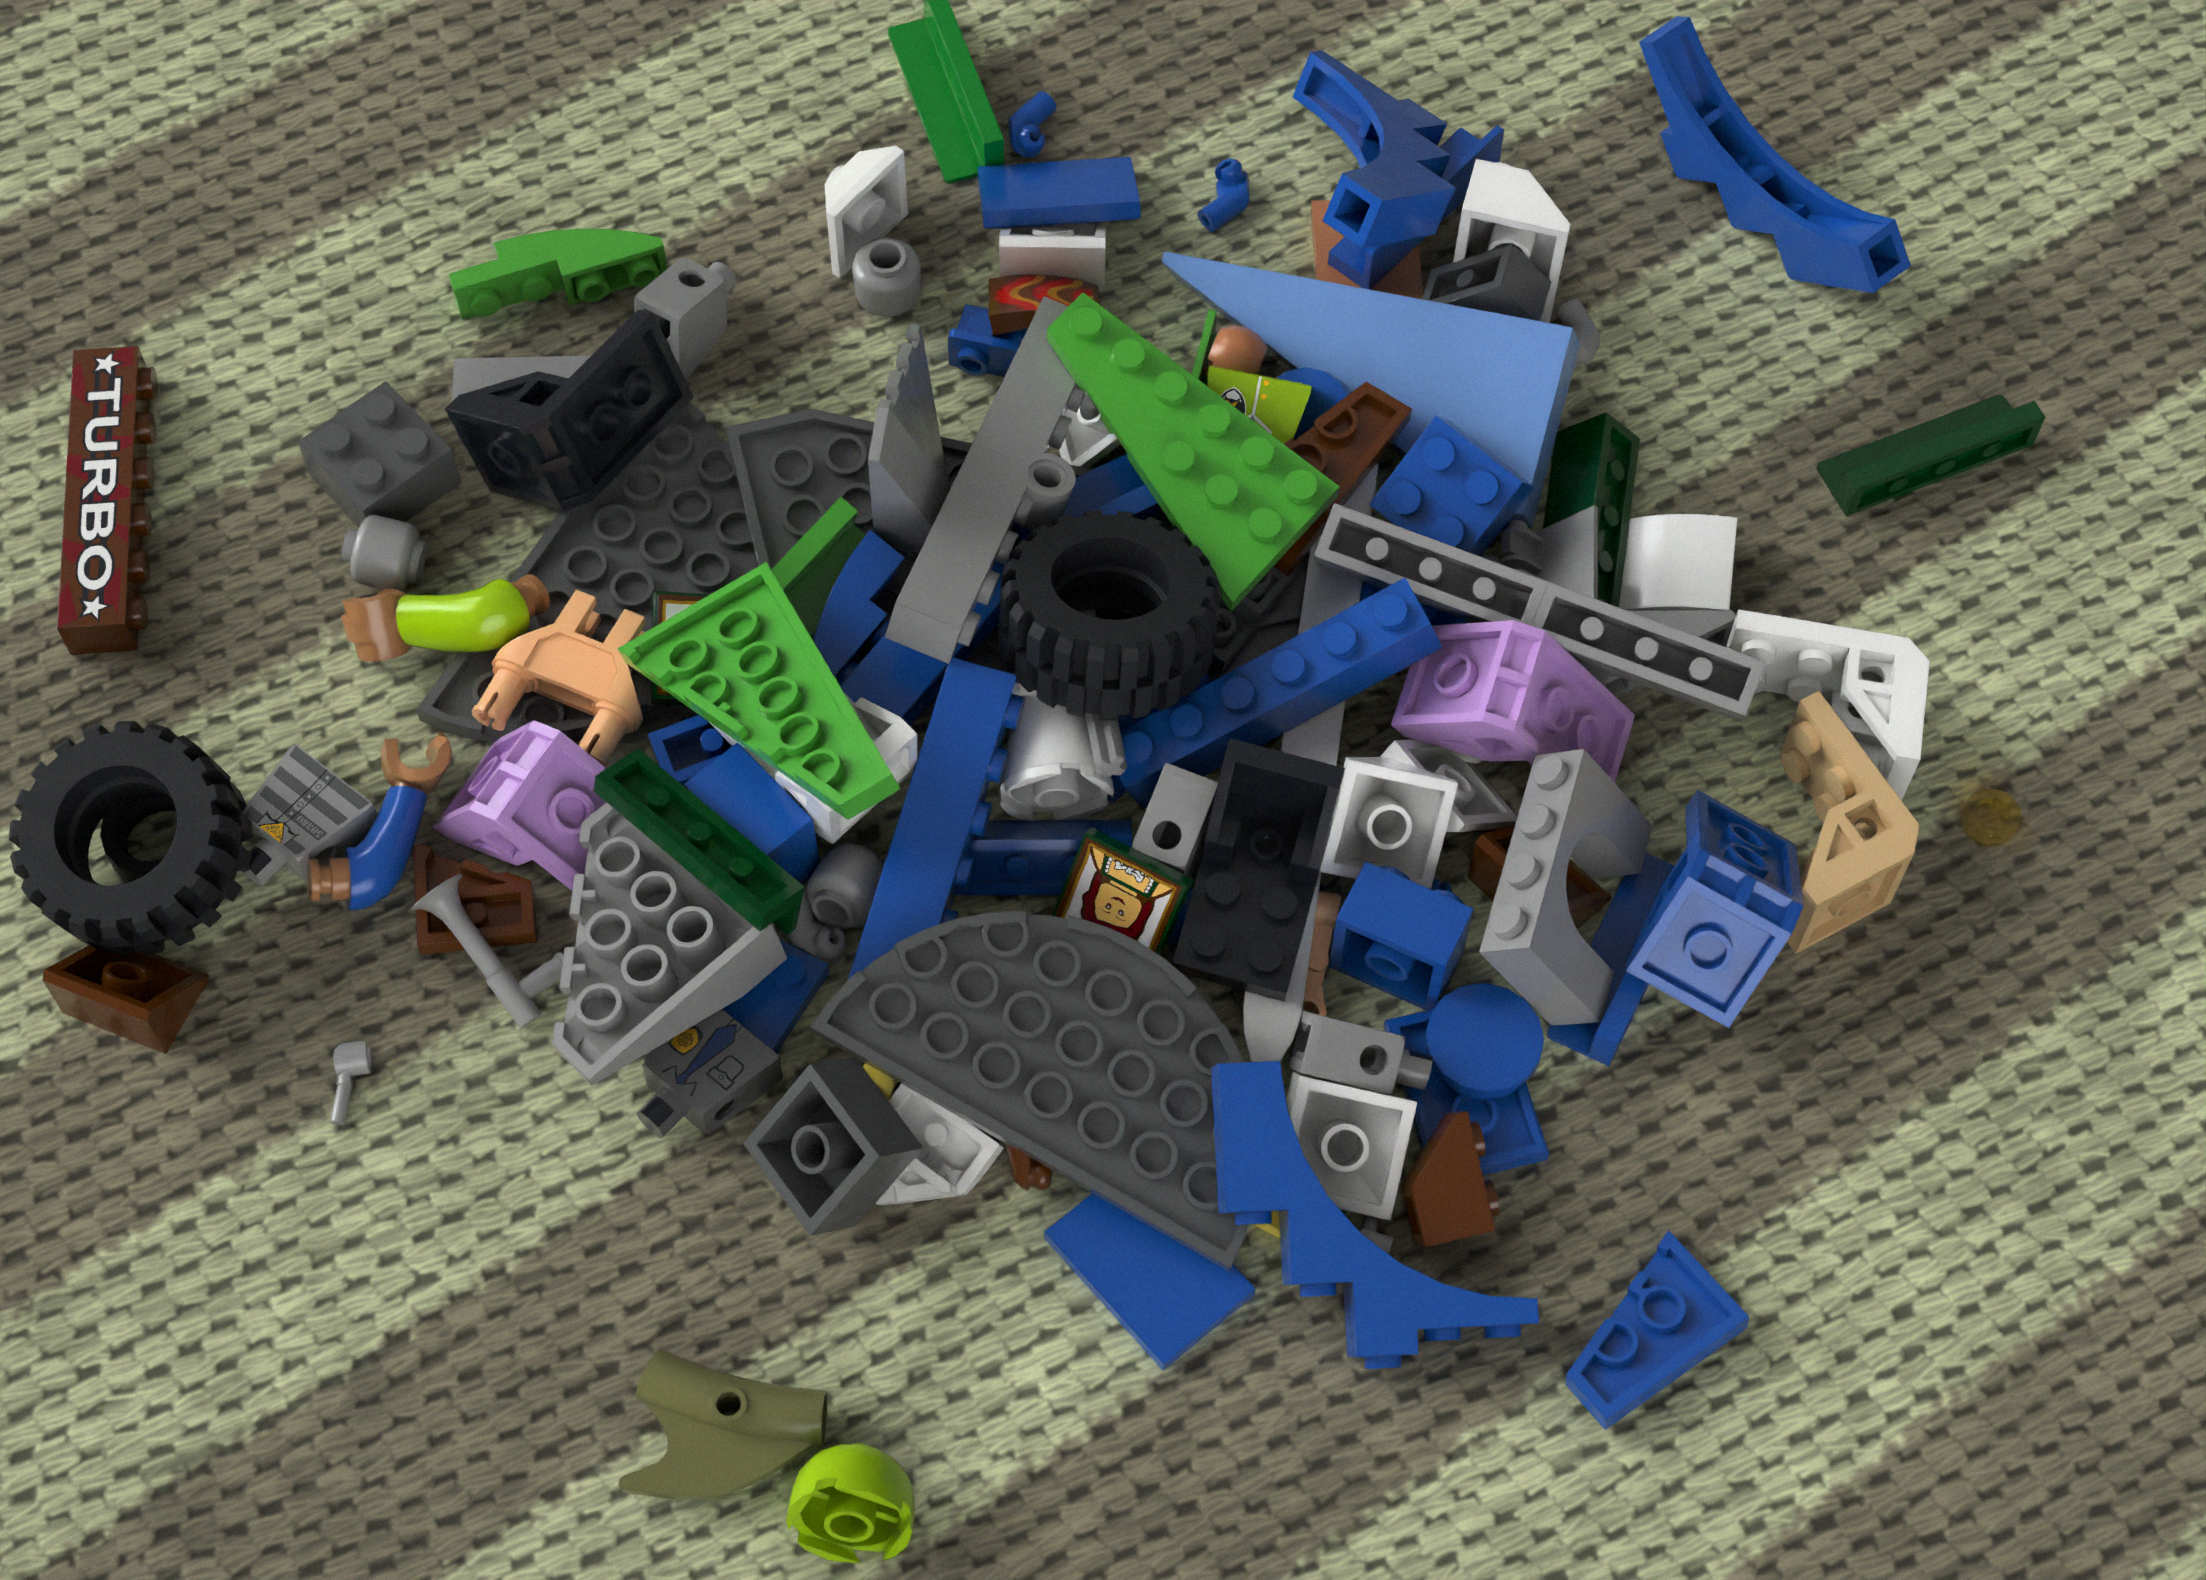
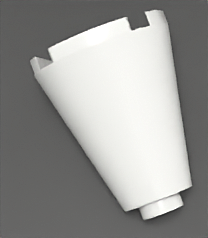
(1051, 765)

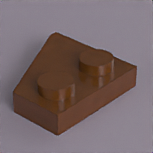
(495, 902)

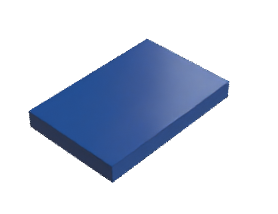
(1058, 192)
(1507, 1122)
(1146, 1279)

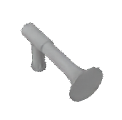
(513, 994)

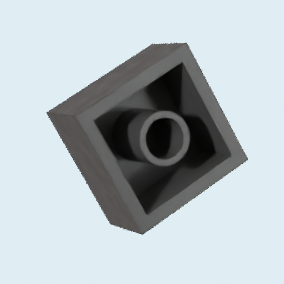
(380, 458)
(832, 1145)

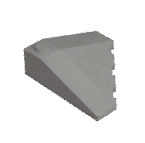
(907, 453)
(647, 951)

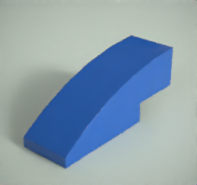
(849, 612)

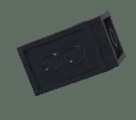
(572, 436)
(1258, 869)

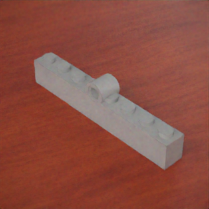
(999, 484)
(1582, 625)

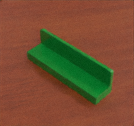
(947, 92)

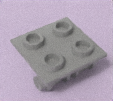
(1558, 554)

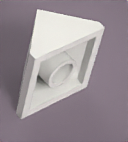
(1055, 250)
(1389, 818)

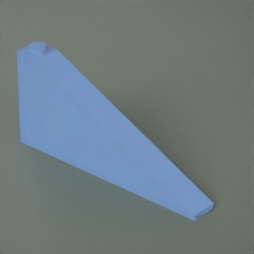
(1477, 368)

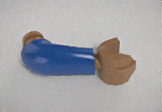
(379, 861)

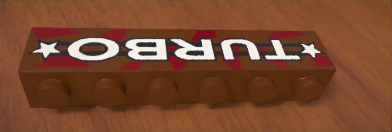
(105, 501)

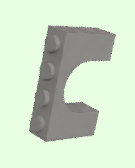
(1530, 931)

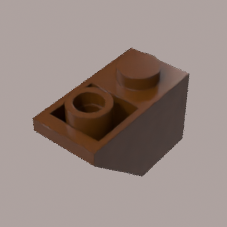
(1446, 1185)

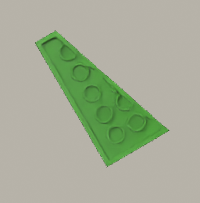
(1200, 456)
(763, 682)

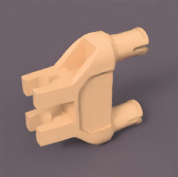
(572, 670)

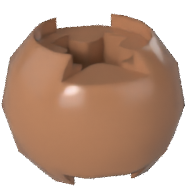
(1237, 350)

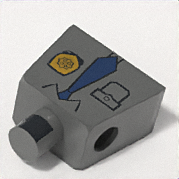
(707, 1075)

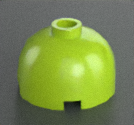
(852, 1501)

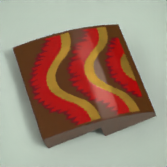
(1017, 298)

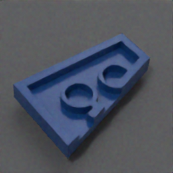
(780, 998)
(1655, 1335)

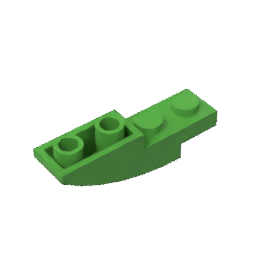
(577, 260)

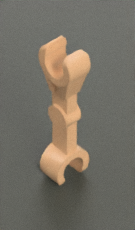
(1324, 925)

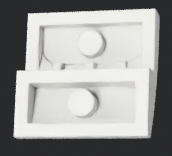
(1678, 562)

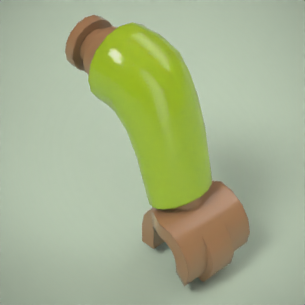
(461, 622)

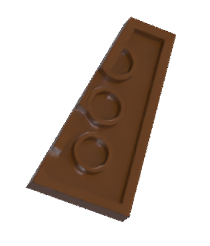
(1345, 449)

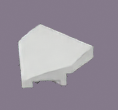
(952, 1153)

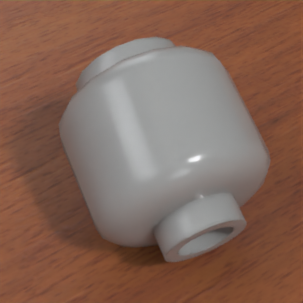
(887, 277)
(385, 553)
(845, 885)

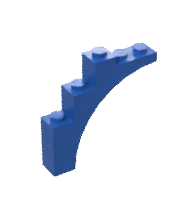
(1715, 143)
(1396, 144)
(1384, 1300)

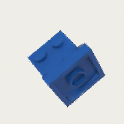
(1720, 912)

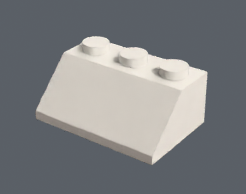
(1510, 208)

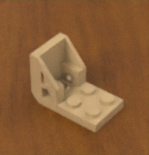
(1864, 831)

